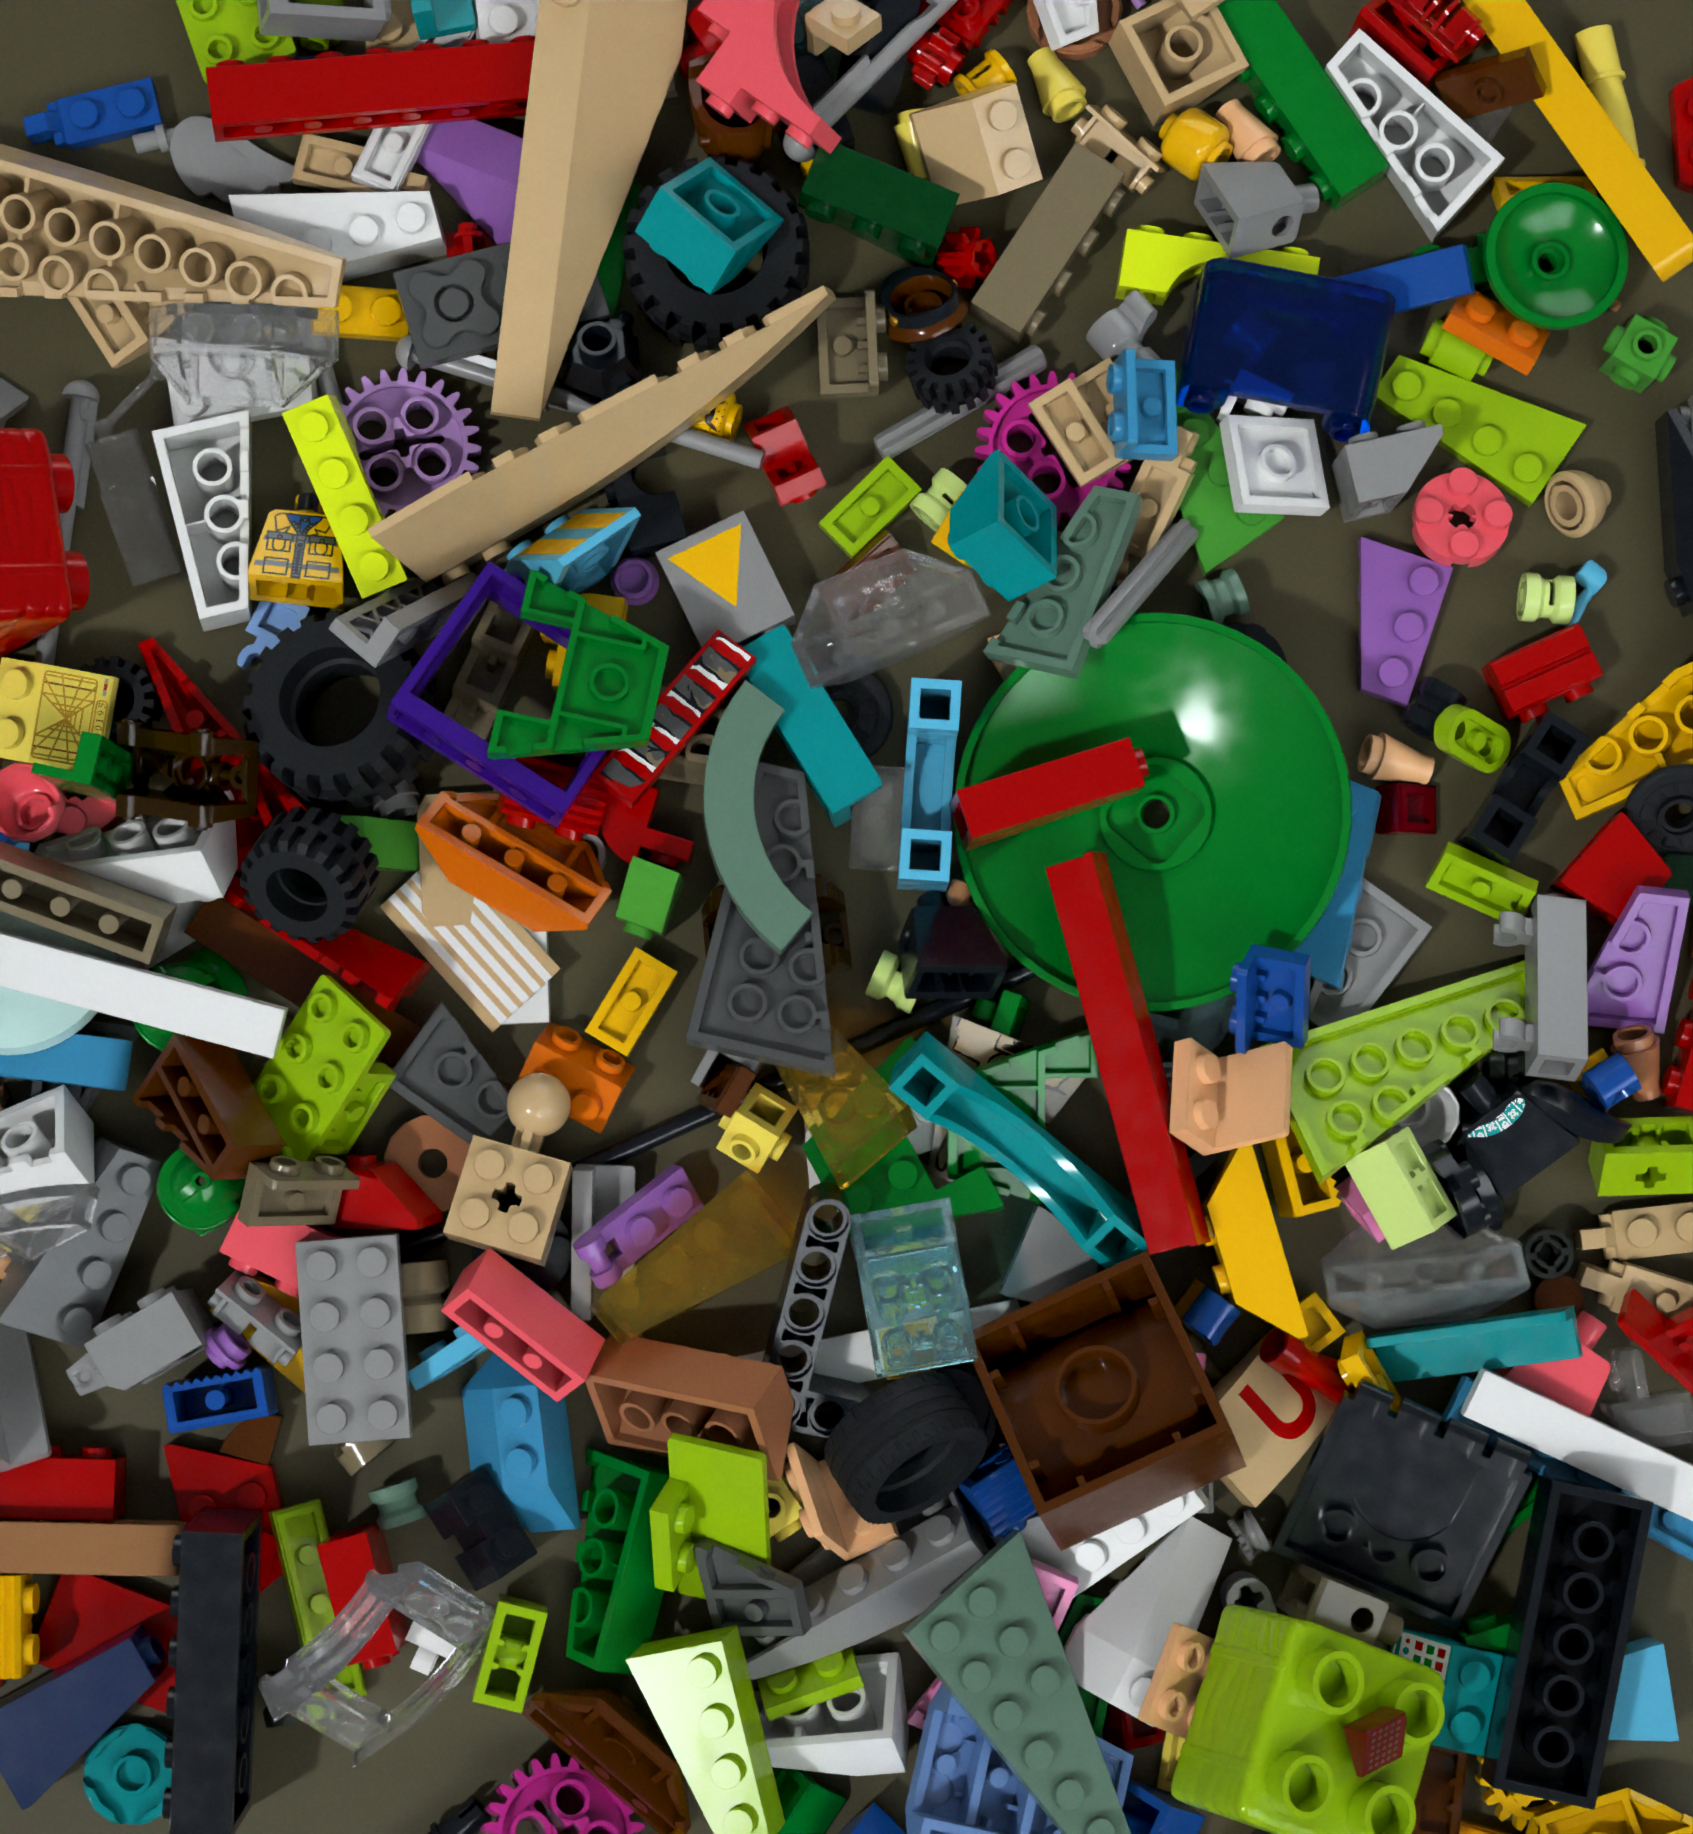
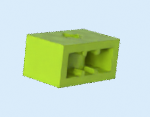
(1649, 1159)
(510, 1653)

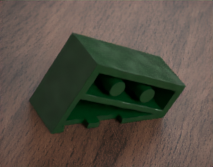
(878, 203)

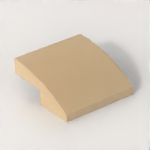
(117, 326)
(1077, 424)

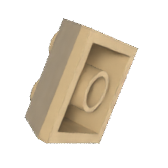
(1175, 60)
(977, 143)

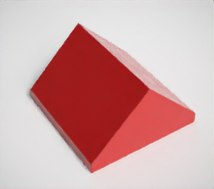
(1401, 41)

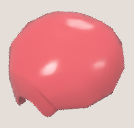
(28, 804)

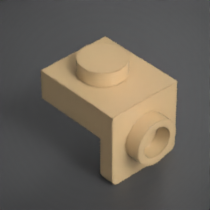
(840, 25)

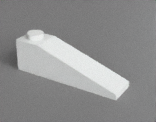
(155, 856)
(1123, 1638)
(850, 1733)

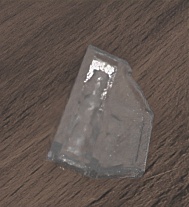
(242, 351)
(883, 616)
(1423, 1280)

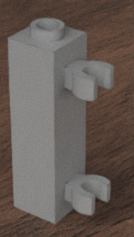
(1554, 987)

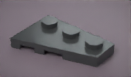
(453, 1081)

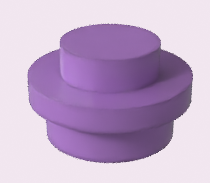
(635, 581)
(226, 1347)

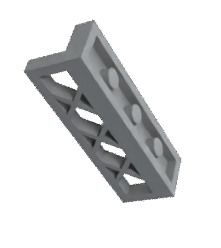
(401, 627)

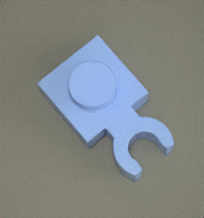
(267, 623)

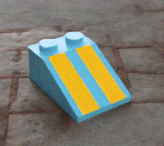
(577, 549)

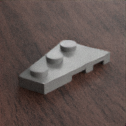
(1380, 948)

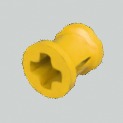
(990, 71)

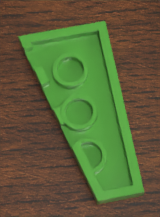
(1209, 498)

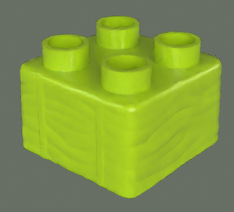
(1273, 1737)

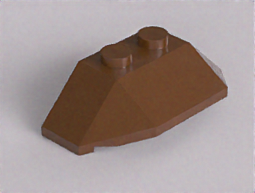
(618, 1750)

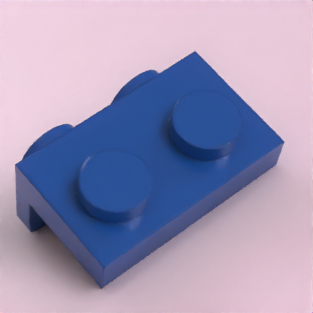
(1270, 997)

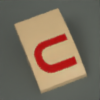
(1272, 1422)

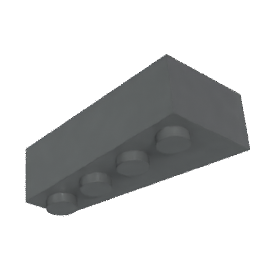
(70, 1285)

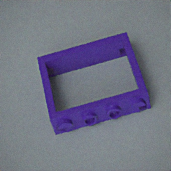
(464, 746)

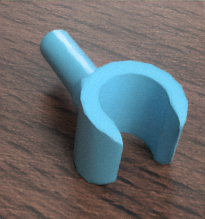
(1591, 578)

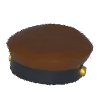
(921, 304)

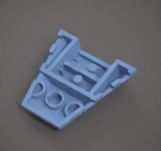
(969, 1788)

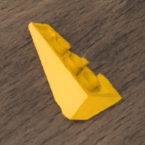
(1645, 740)

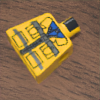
(298, 558)

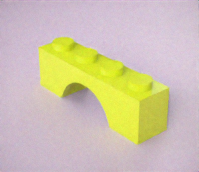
(1161, 262)
(344, 492)

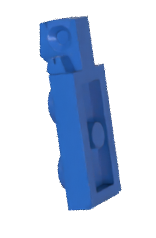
(97, 116)

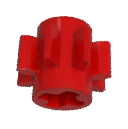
(936, 58)
(966, 257)

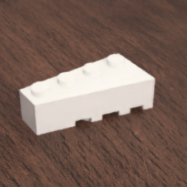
(365, 227)

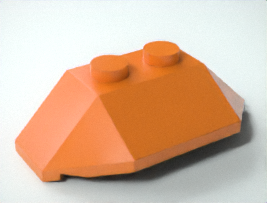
(514, 869)

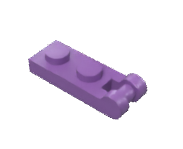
(638, 1225)

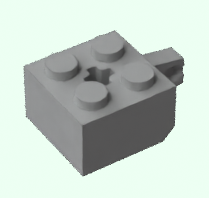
(143, 1344)

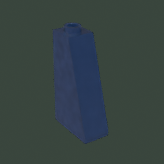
(70, 1708)

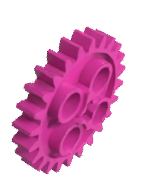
(1015, 419)
(596, 1811)

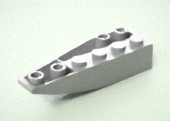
(876, 1589)

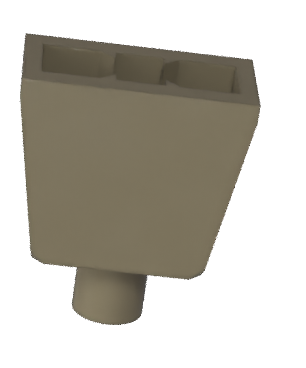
(1338, 1606)

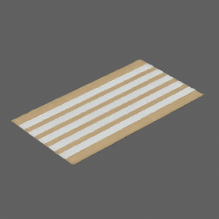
(486, 963)

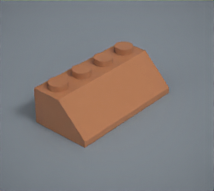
(668, 1388)

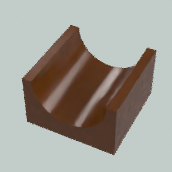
(1104, 1401)

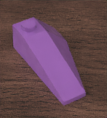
(477, 170)

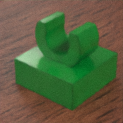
(1006, 1016)

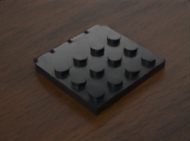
(1404, 1503)

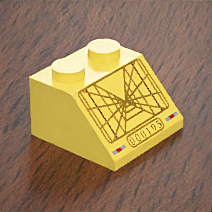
(48, 710)

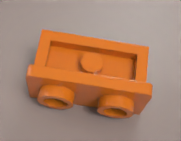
(1495, 331)
(589, 1073)

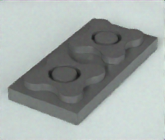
(458, 304)

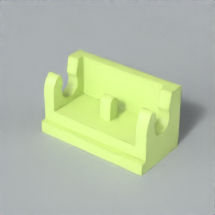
(1400, 1188)

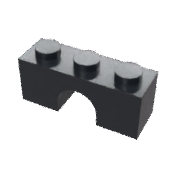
(660, 517)
(1522, 788)

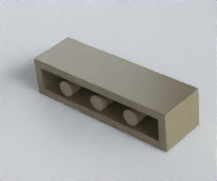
(1047, 244)
(83, 905)

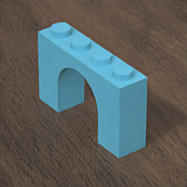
(928, 784)

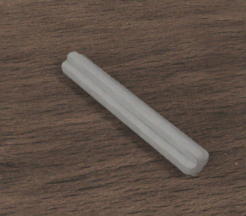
(928, 422)
(1139, 583)

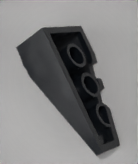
(1676, 505)

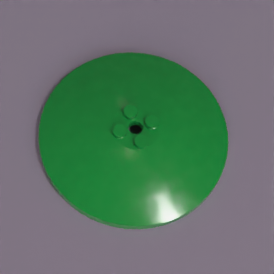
(1248, 787)

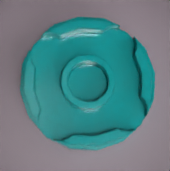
(128, 1773)

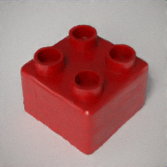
(36, 573)

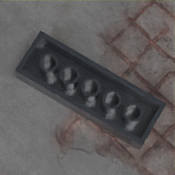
(1566, 1642)
(213, 1671)

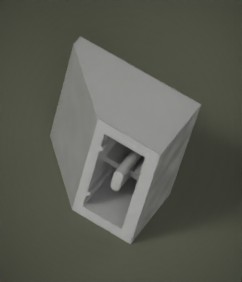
(1378, 472)

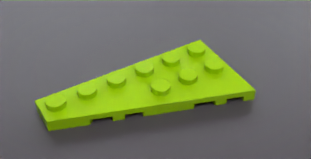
(1385, 1063)

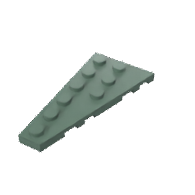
(1009, 1673)

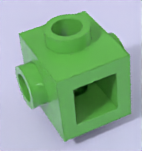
(1626, 362)

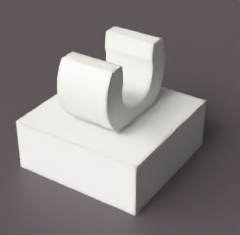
(429, 1648)

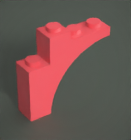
(758, 70)

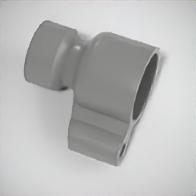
(1124, 329)

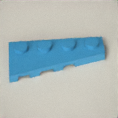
(1334, 933)

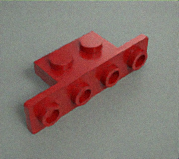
(1662, 1338)

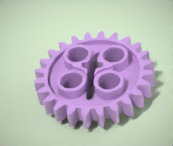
(390, 405)

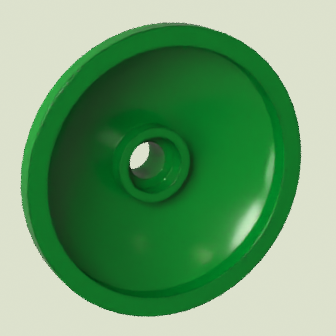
(1578, 241)

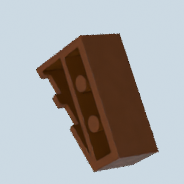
(210, 1106)

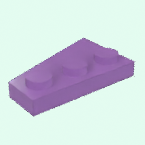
(1396, 617)
(1639, 961)

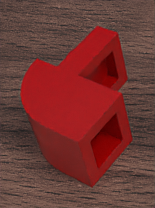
(787, 460)
(630, 833)

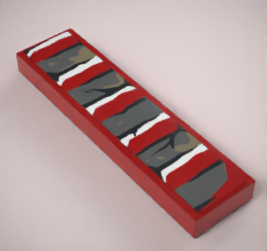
(677, 718)

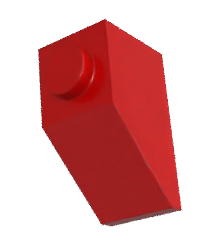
(384, 1198)

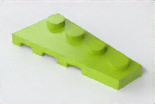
(1485, 429)

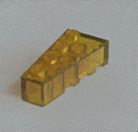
(850, 1115)
(711, 1253)

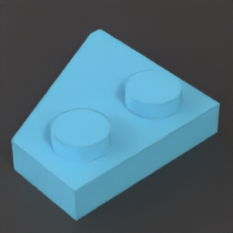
(443, 1358)

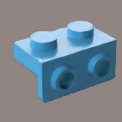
(1143, 408)

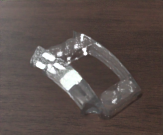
(308, 1683)

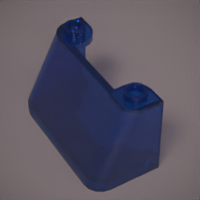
(1285, 343)

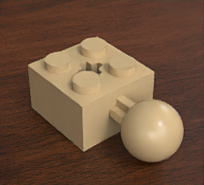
(537, 1108)

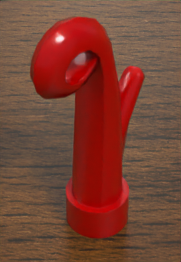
(1315, 1370)

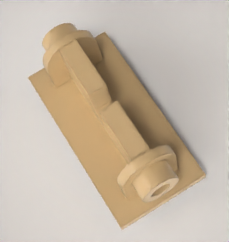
(1106, 133)

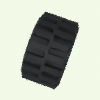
(309, 874)

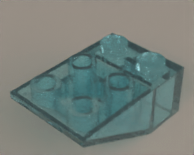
(913, 1287)

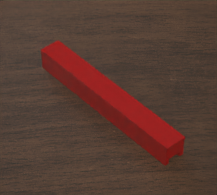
(1127, 1052)

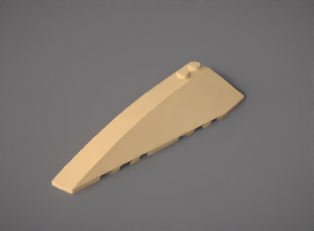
(587, 123)
(119, 241)
(487, 511)

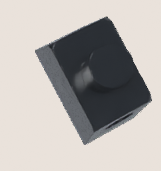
(949, 952)

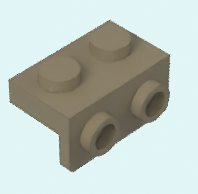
(849, 347)
(294, 1191)

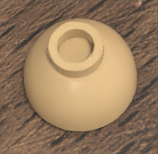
(1576, 502)

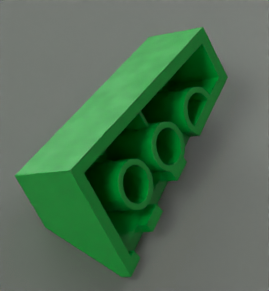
(617, 1590)

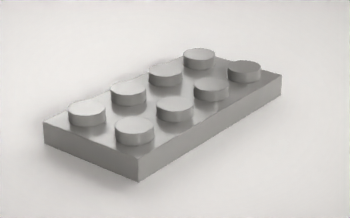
(353, 1339)

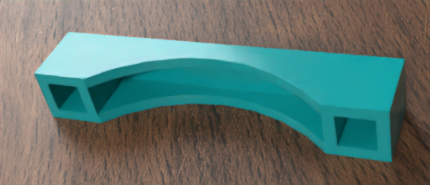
(962, 1101)

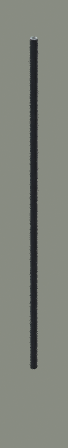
(701, 1116)

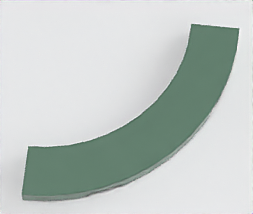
(732, 822)

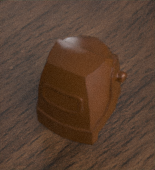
(723, 136)

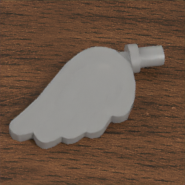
(216, 166)

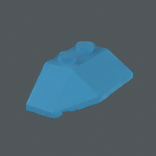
(522, 1445)

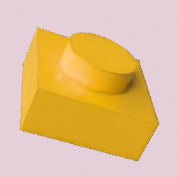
(1320, 1323)

